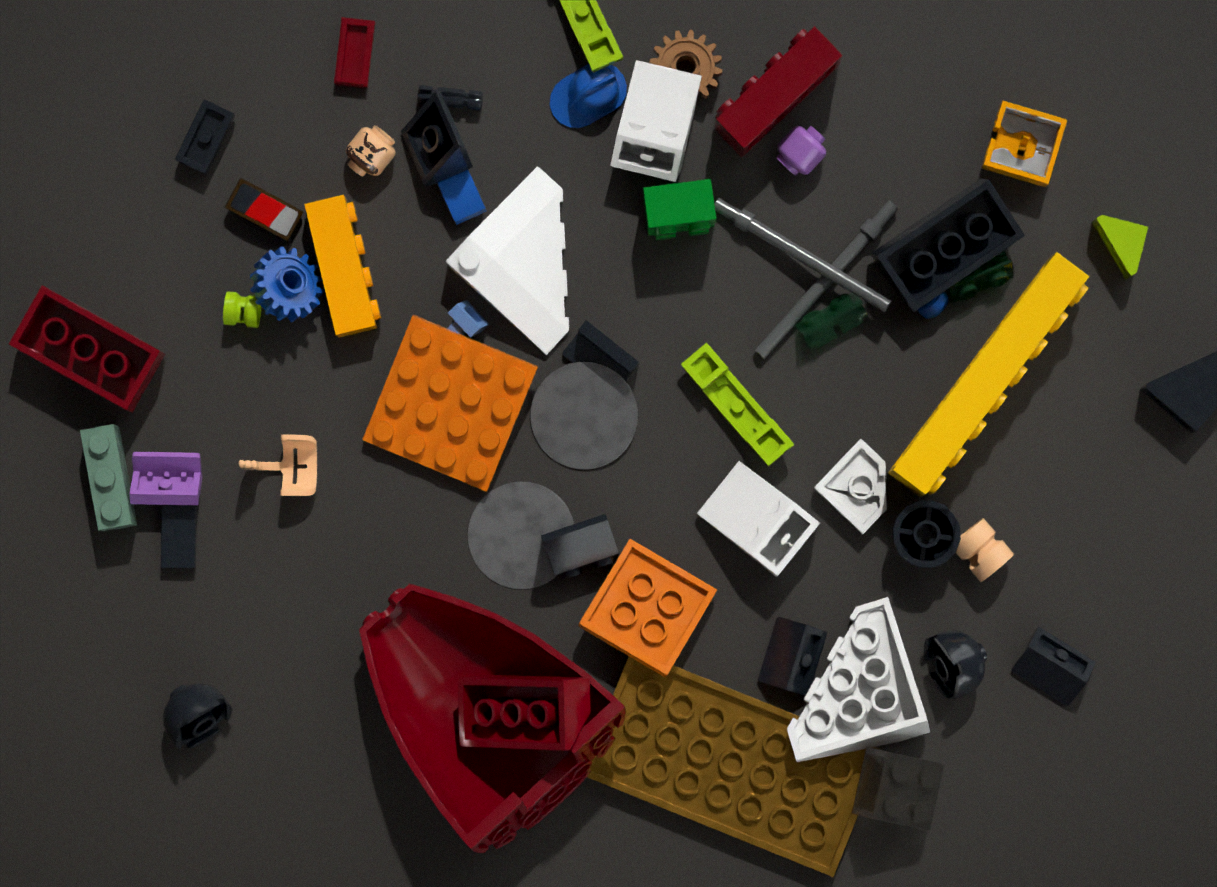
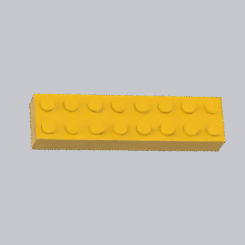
(990, 372)

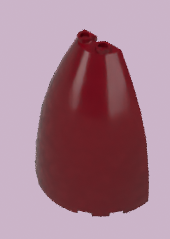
(415, 665)

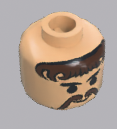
(370, 151)

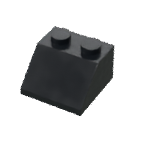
(580, 545)

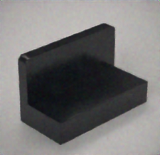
(596, 347)
(792, 656)
(1054, 666)

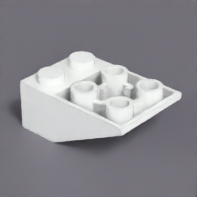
(656, 121)
(758, 518)

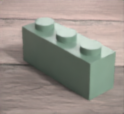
(108, 477)

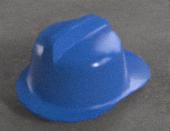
(587, 96)

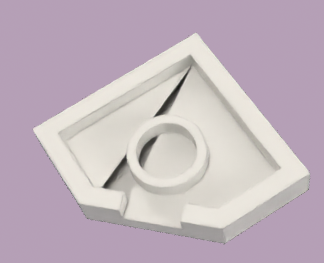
(857, 486)

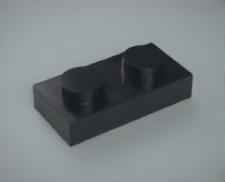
(205, 137)

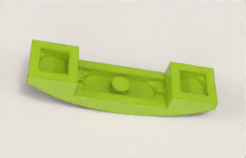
(592, 33)
(737, 405)

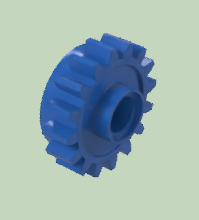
(270, 289)

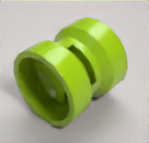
(241, 310)

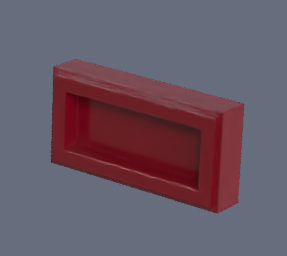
(354, 52)

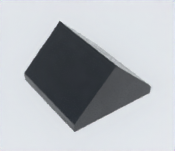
(435, 142)

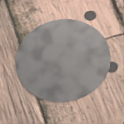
(584, 415)
(508, 533)

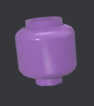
(801, 150)

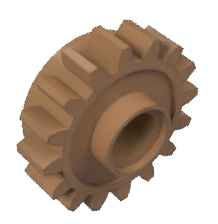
(693, 51)

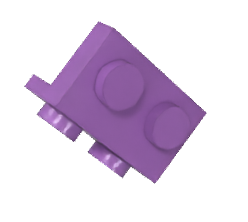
(166, 478)

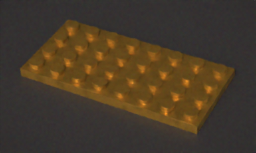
(729, 766)

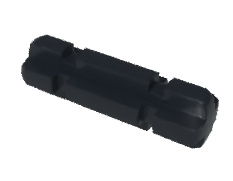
(453, 97)

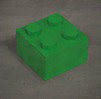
(679, 208)

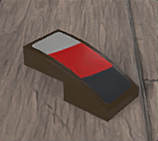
(263, 209)

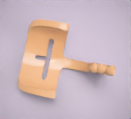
(306, 455)

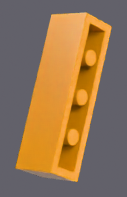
(341, 265)

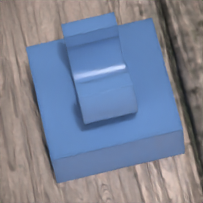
(466, 319)

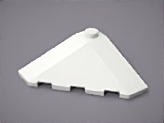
(518, 260)
(864, 693)

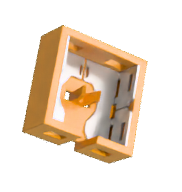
(1040, 143)

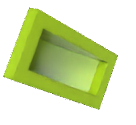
(1123, 241)

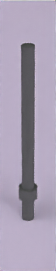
(746, 221)
(869, 231)

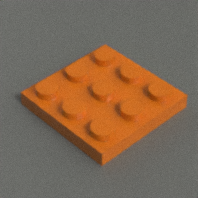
(647, 608)

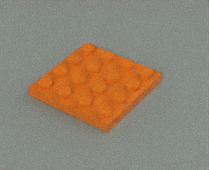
(450, 403)

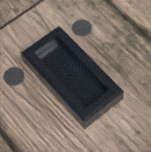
(179, 536)

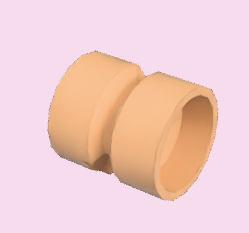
(982, 550)

